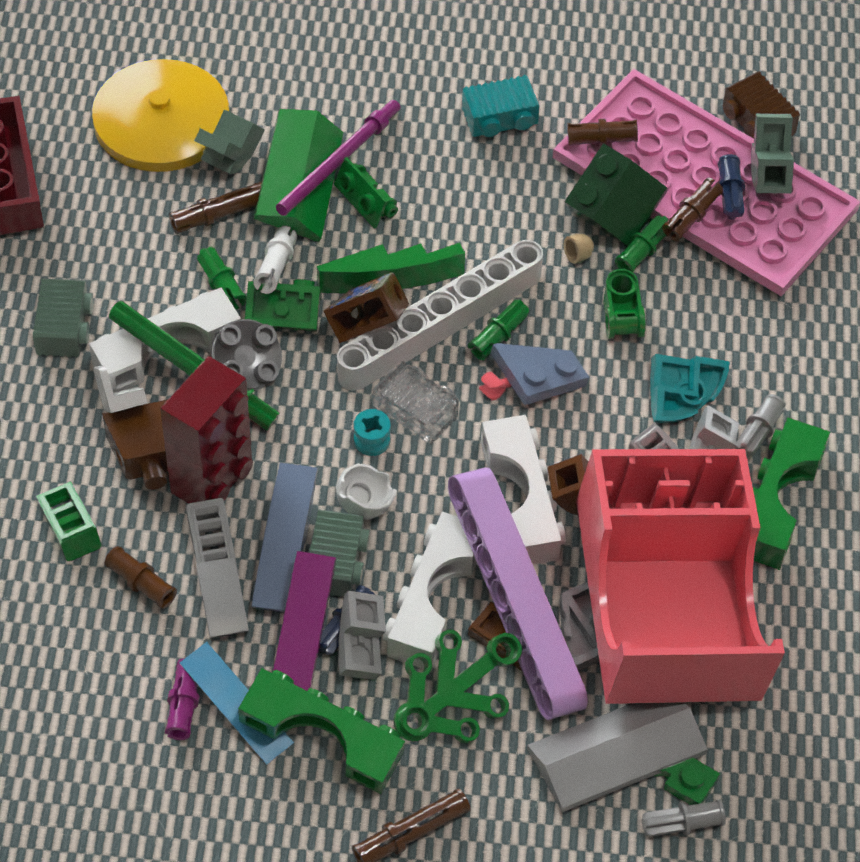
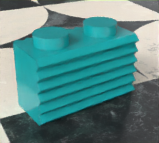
(500, 106)

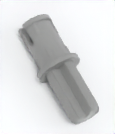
(761, 424)
(684, 818)

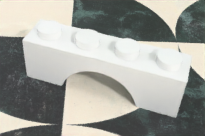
(189, 323)
(511, 452)
(417, 622)

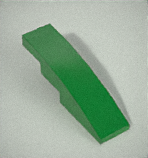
(410, 265)

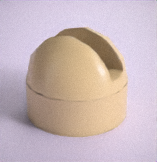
(578, 247)

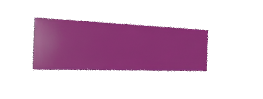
(304, 617)

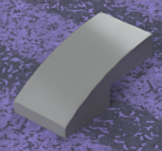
(714, 431)
(222, 597)
(359, 635)

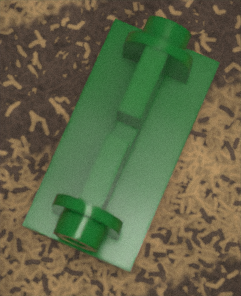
(363, 194)

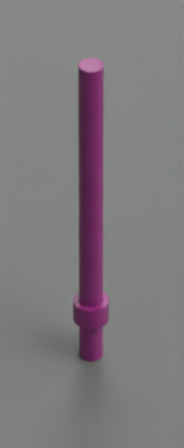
(373, 124)

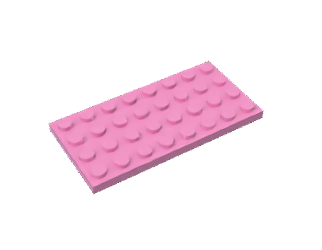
(682, 148)

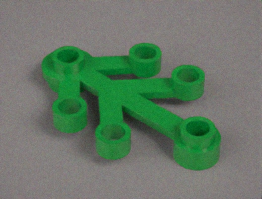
(451, 690)

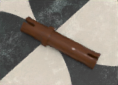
(209, 210)
(451, 806)

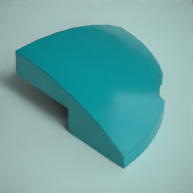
(684, 385)

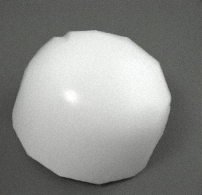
(364, 491)

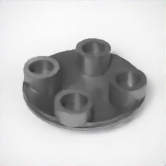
(249, 350)

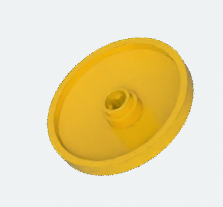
(154, 113)

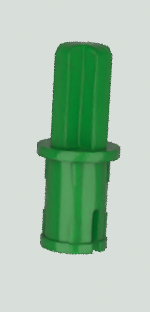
(642, 245)
(220, 275)
(498, 329)

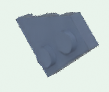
(539, 371)

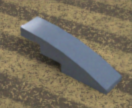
(284, 535)

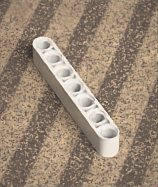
(440, 315)

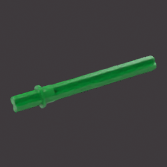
(181, 355)

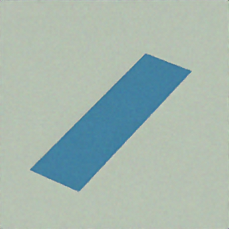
(227, 694)

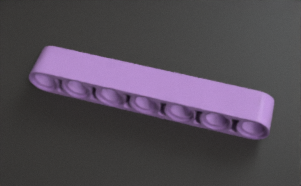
(517, 593)

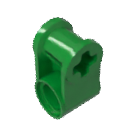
(623, 310)

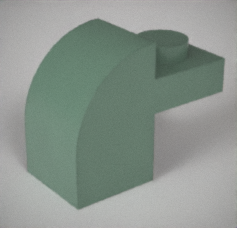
(230, 143)
(771, 155)

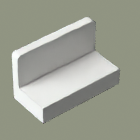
(117, 400)

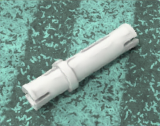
(277, 255)

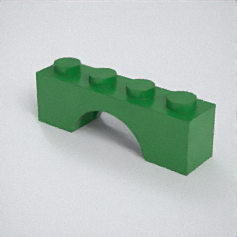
(795, 459)
(279, 705)

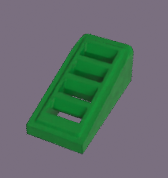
(77, 540)

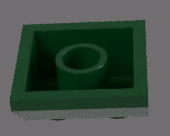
(615, 195)

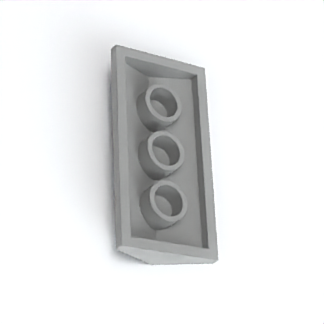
(616, 750)

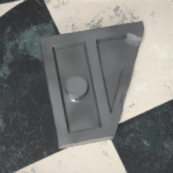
(579, 626)

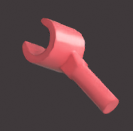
(493, 386)

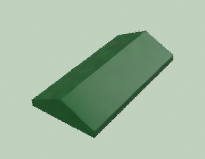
(297, 148)

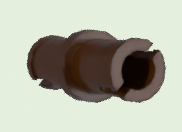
(602, 132)
(692, 209)
(140, 577)

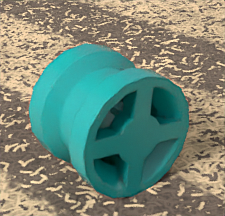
(376, 440)

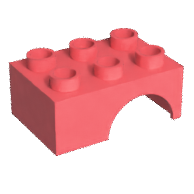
(673, 575)

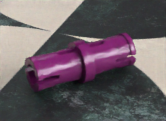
(182, 702)

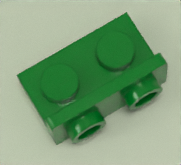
(287, 307)

